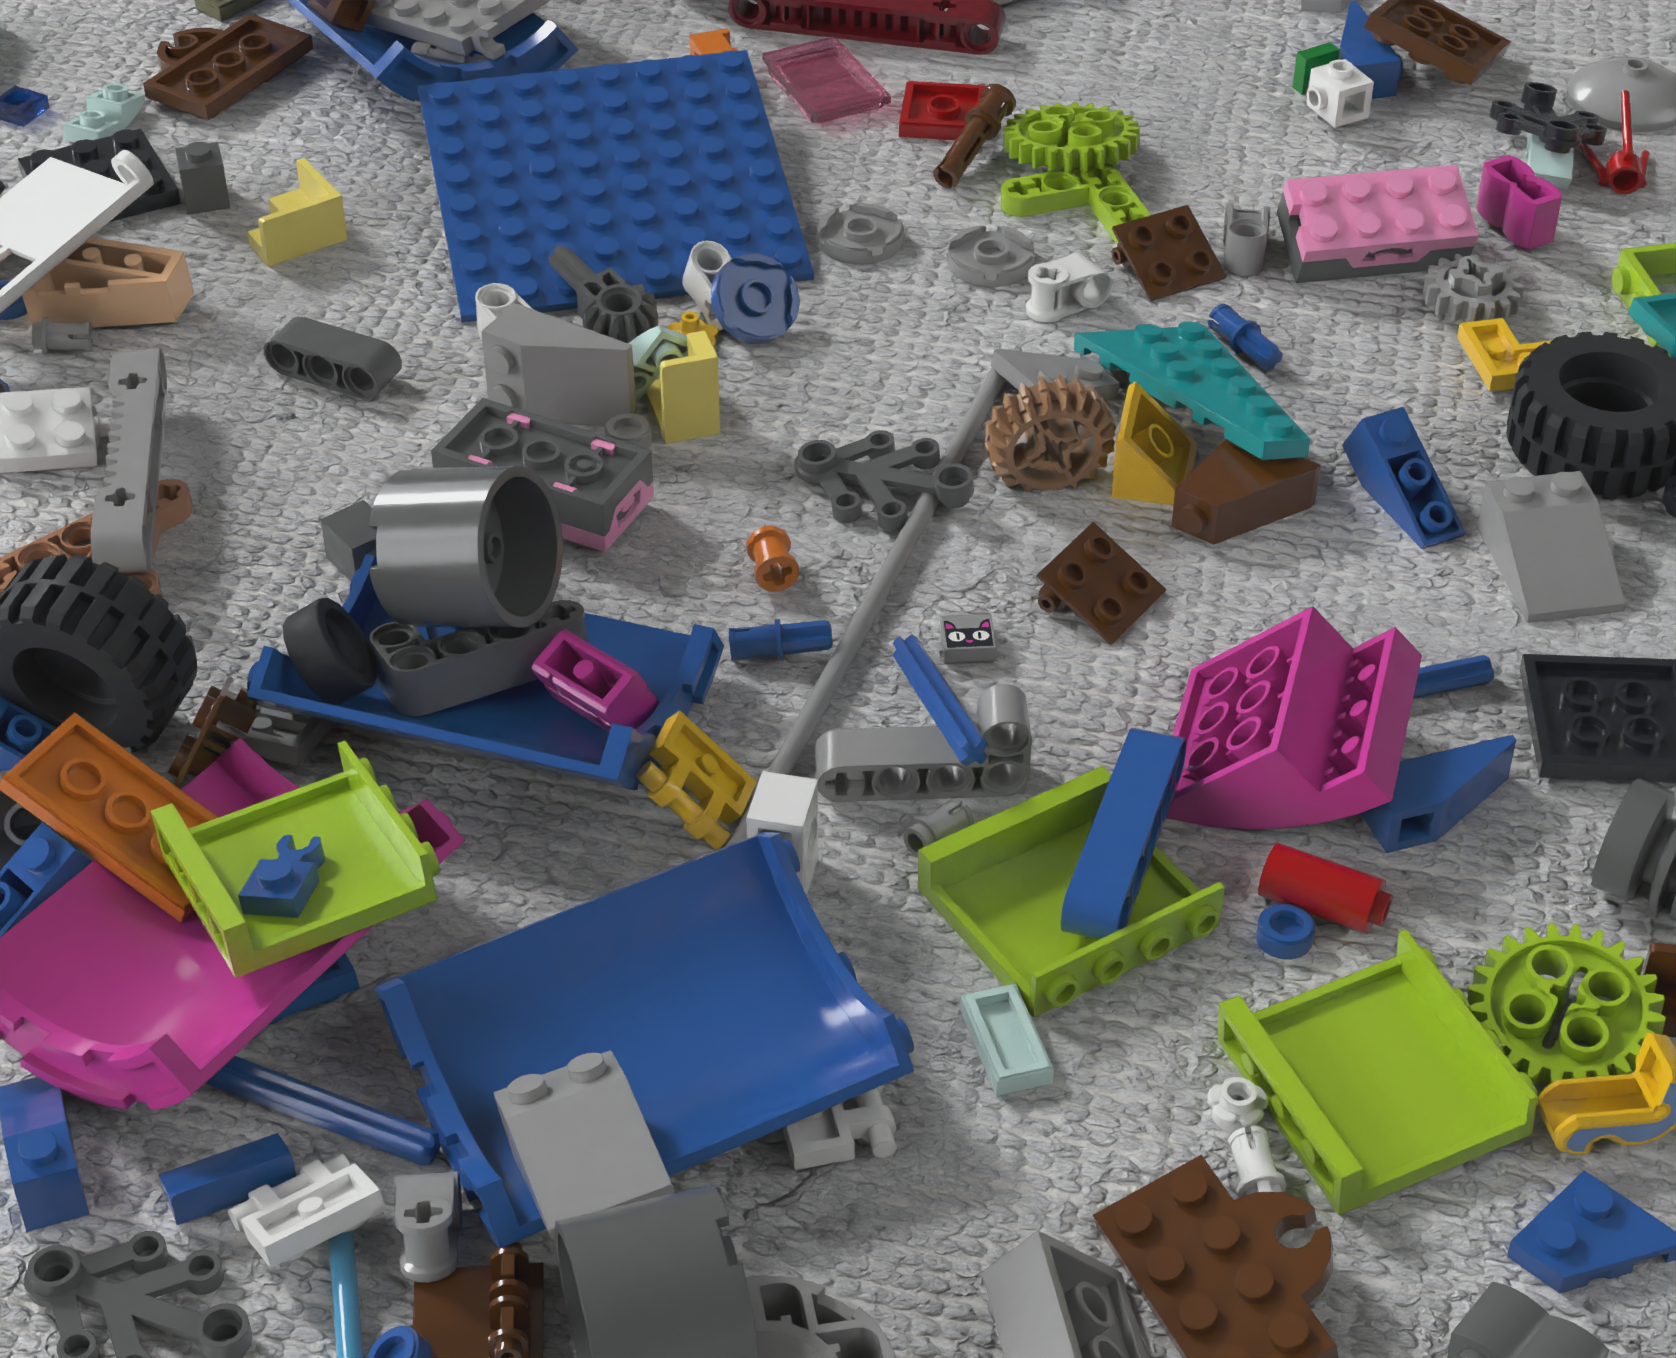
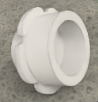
(1237, 1104)

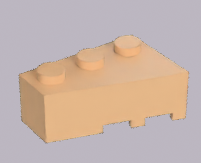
(113, 286)

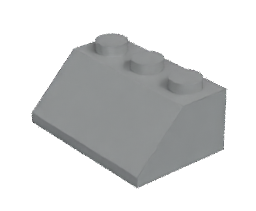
(1060, 1304)

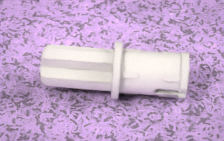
(1256, 1167)

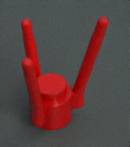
(1624, 169)

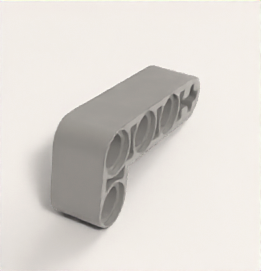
(921, 763)

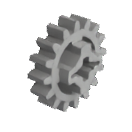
(1473, 289)

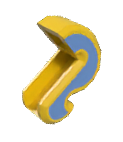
(1615, 1107)

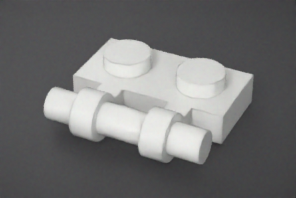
(831, 1133)
(307, 1209)

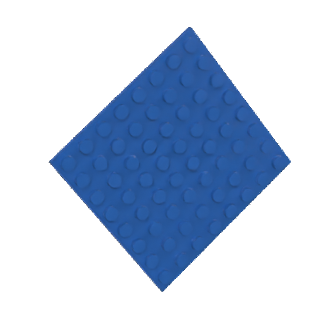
(615, 167)

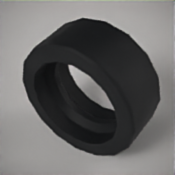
(329, 651)

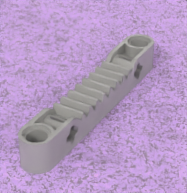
(128, 502)

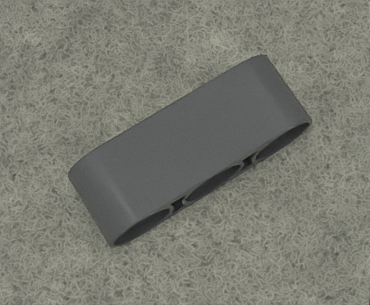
(332, 357)

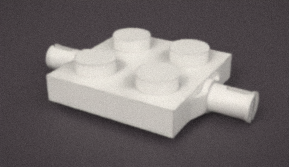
(49, 430)

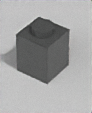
(202, 177)
(349, 537)

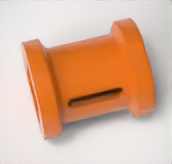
(774, 565)

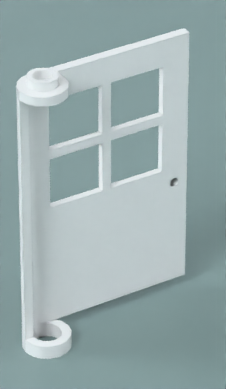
(59, 211)

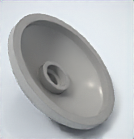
(1650, 85)

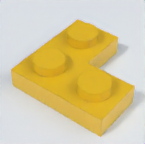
(1494, 351)

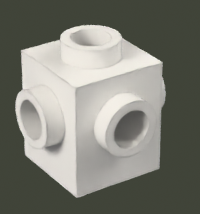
(1340, 93)

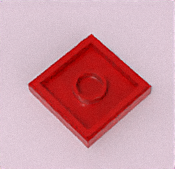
(936, 109)

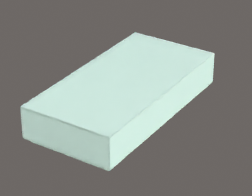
(1006, 1039)

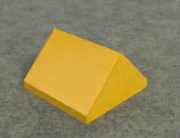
(1150, 451)

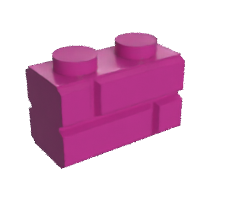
(594, 683)

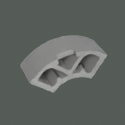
(802, 1322)

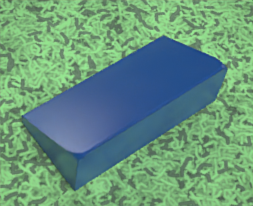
(226, 1178)

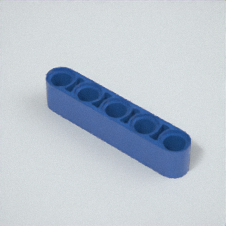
(1124, 834)

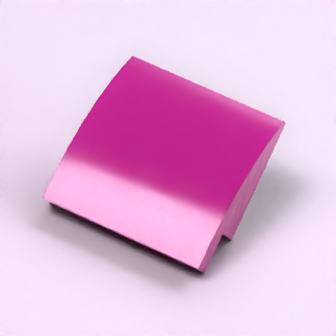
(1294, 727)

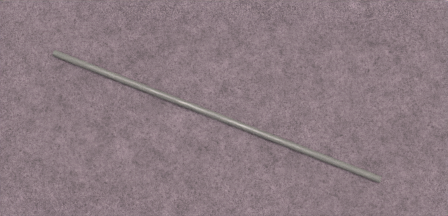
(876, 595)

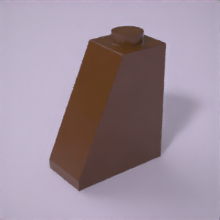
(1241, 492)

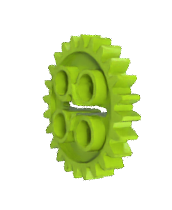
(1071, 137)
(1512, 989)

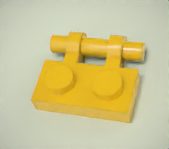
(705, 770)

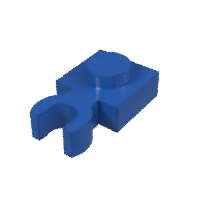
(285, 883)

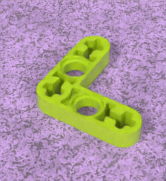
(1057, 190)

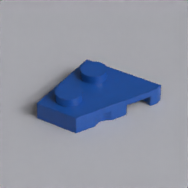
(1589, 1236)

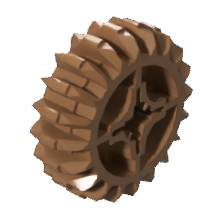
(1050, 435)

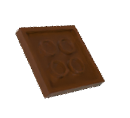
(1438, 37)

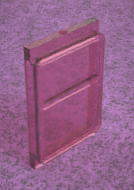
(825, 80)

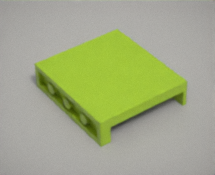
(368, 873)
(1007, 889)
(1380, 1077)

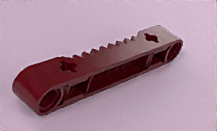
(882, 21)

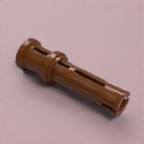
(981, 124)

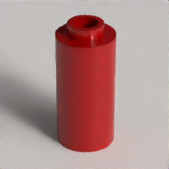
(1325, 888)

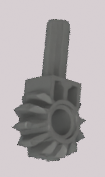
(605, 299)

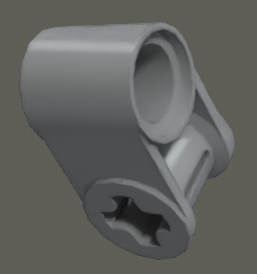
(1245, 239)
(429, 1224)

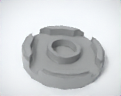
(860, 234)
(990, 256)

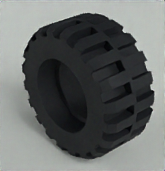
(1597, 410)
(94, 647)

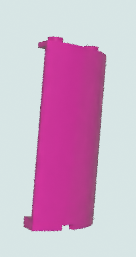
(132, 1001)

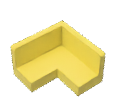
(300, 219)
(687, 393)

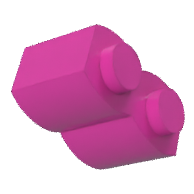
(1518, 202)

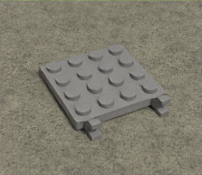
(454, 24)

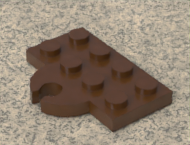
(221, 66)
(1218, 1267)

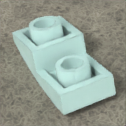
(105, 114)
(1549, 165)
(650, 350)

